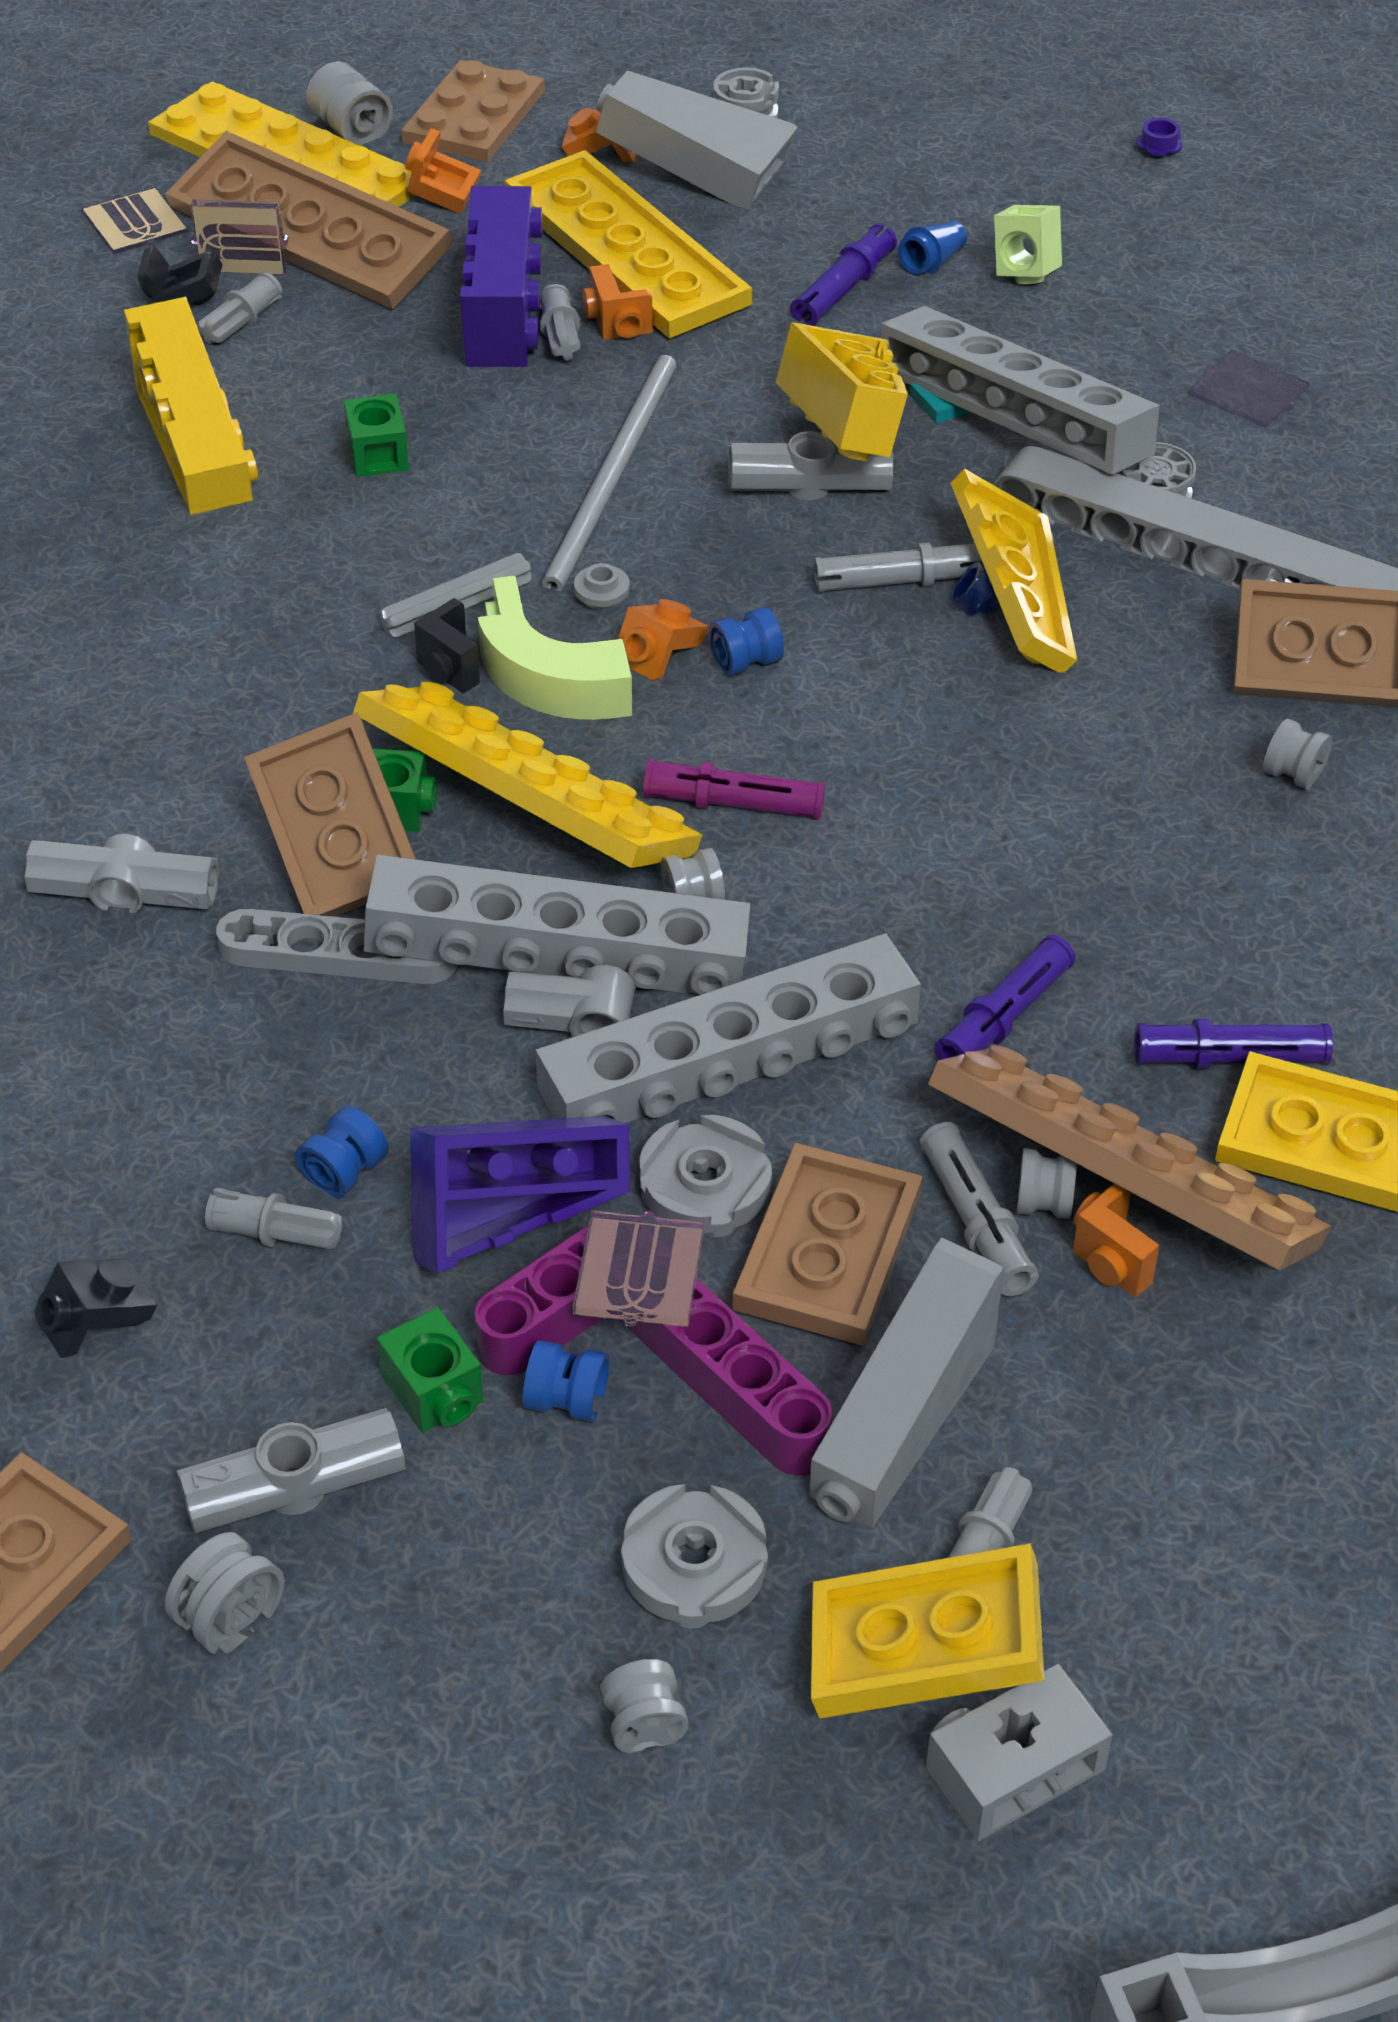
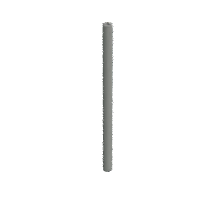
(609, 474)

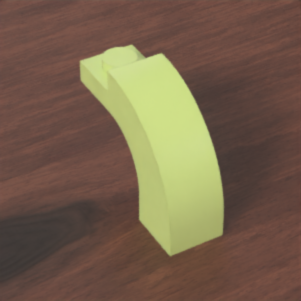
(548, 673)

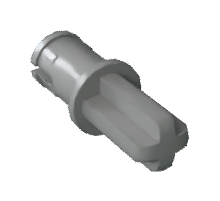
(240, 308)
(559, 321)
(271, 1219)
(995, 1514)

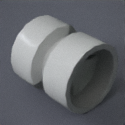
(349, 103)

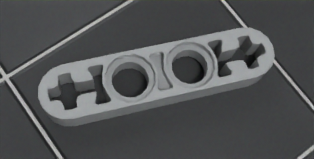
(333, 957)

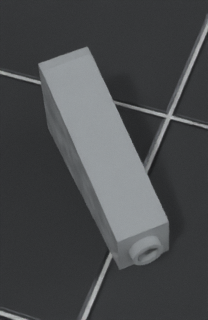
(696, 136)
(909, 1384)

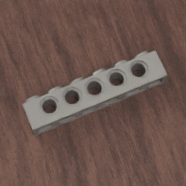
(1023, 390)
(553, 925)
(731, 1035)

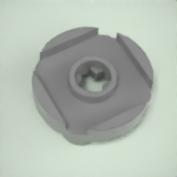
(718, 1143)
(687, 1591)

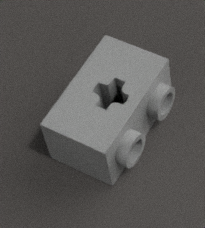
(1003, 1782)

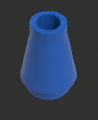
(930, 246)

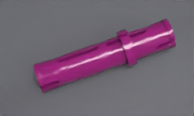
(733, 789)

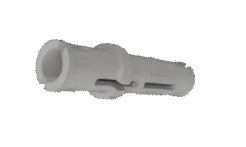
(895, 567)
(988, 1226)

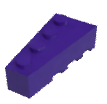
(498, 277)

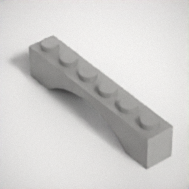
(1315, 1979)

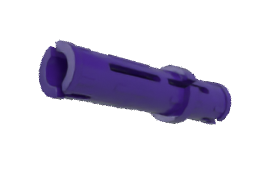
(854, 263)
(1044, 966)
(1210, 1043)

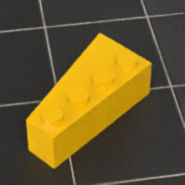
(844, 388)
(188, 407)

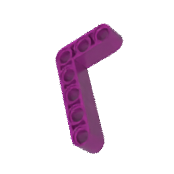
(540, 1306)

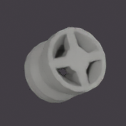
(1297, 753)
(693, 875)
(1046, 1184)
(643, 1705)

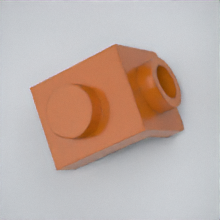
(582, 136)
(440, 176)
(616, 312)
(655, 631)
(1111, 1245)

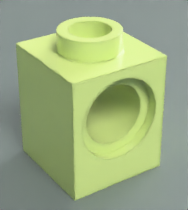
(1042, 227)

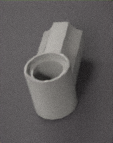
(569, 1003)

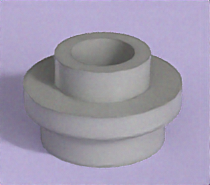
(601, 586)

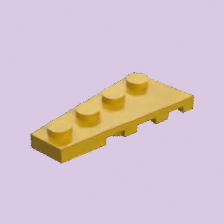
(1022, 568)

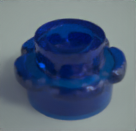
(975, 591)

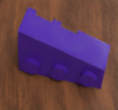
(505, 1178)

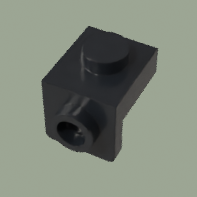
(191, 278)
(445, 647)
(91, 1297)

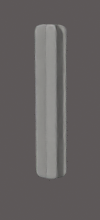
(468, 588)

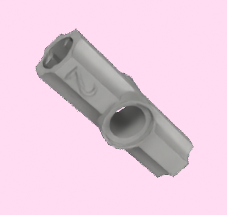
(804, 468)
(122, 874)
(256, 1480)

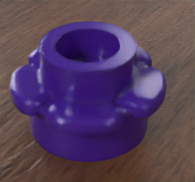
(1160, 137)

